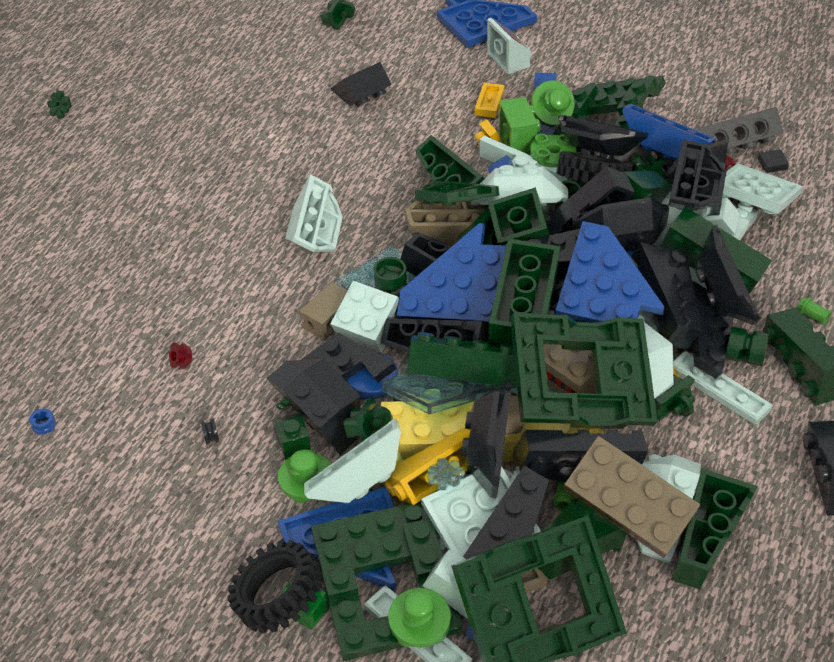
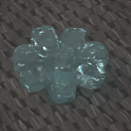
(445, 474)

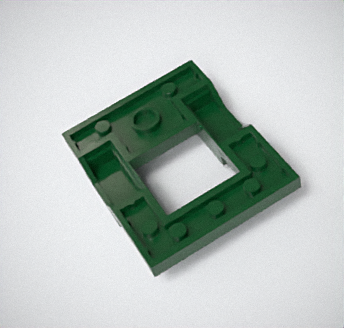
(613, 97)
(620, 370)
(370, 544)
(500, 607)

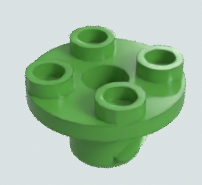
(552, 100)
(547, 149)
(298, 470)
(419, 618)

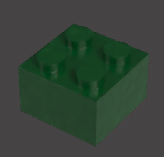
(519, 217)

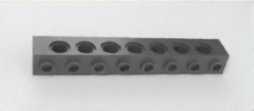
(766, 121)

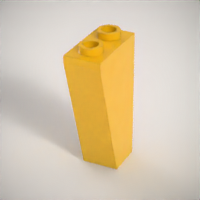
(410, 478)

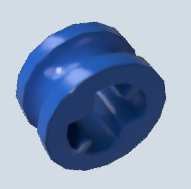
(45, 427)

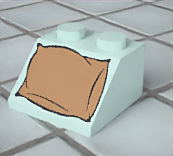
(506, 48)

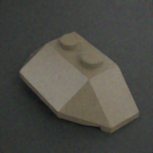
(440, 221)

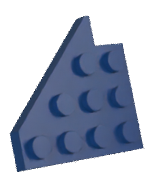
(469, 18)
(604, 280)
(457, 283)
(299, 528)

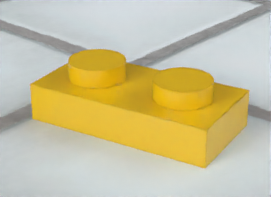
(488, 100)

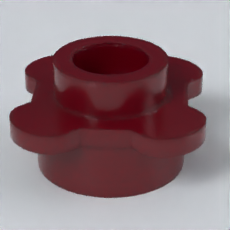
(180, 355)

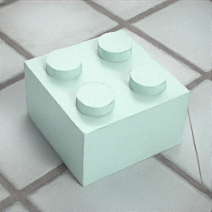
(364, 315)

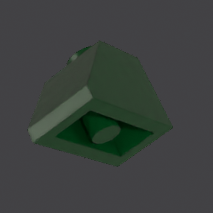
(291, 434)

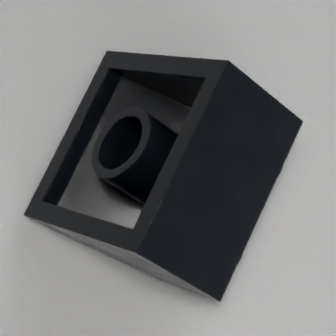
(362, 85)

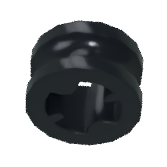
(209, 431)

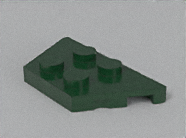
(451, 192)

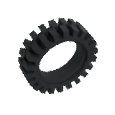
(586, 166)
(286, 605)

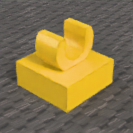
(487, 130)

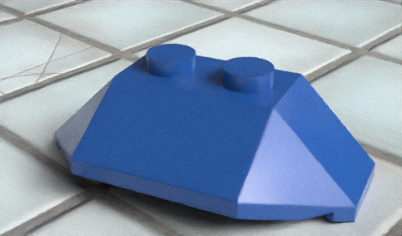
(663, 133)

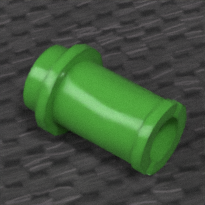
(813, 310)
(562, 498)

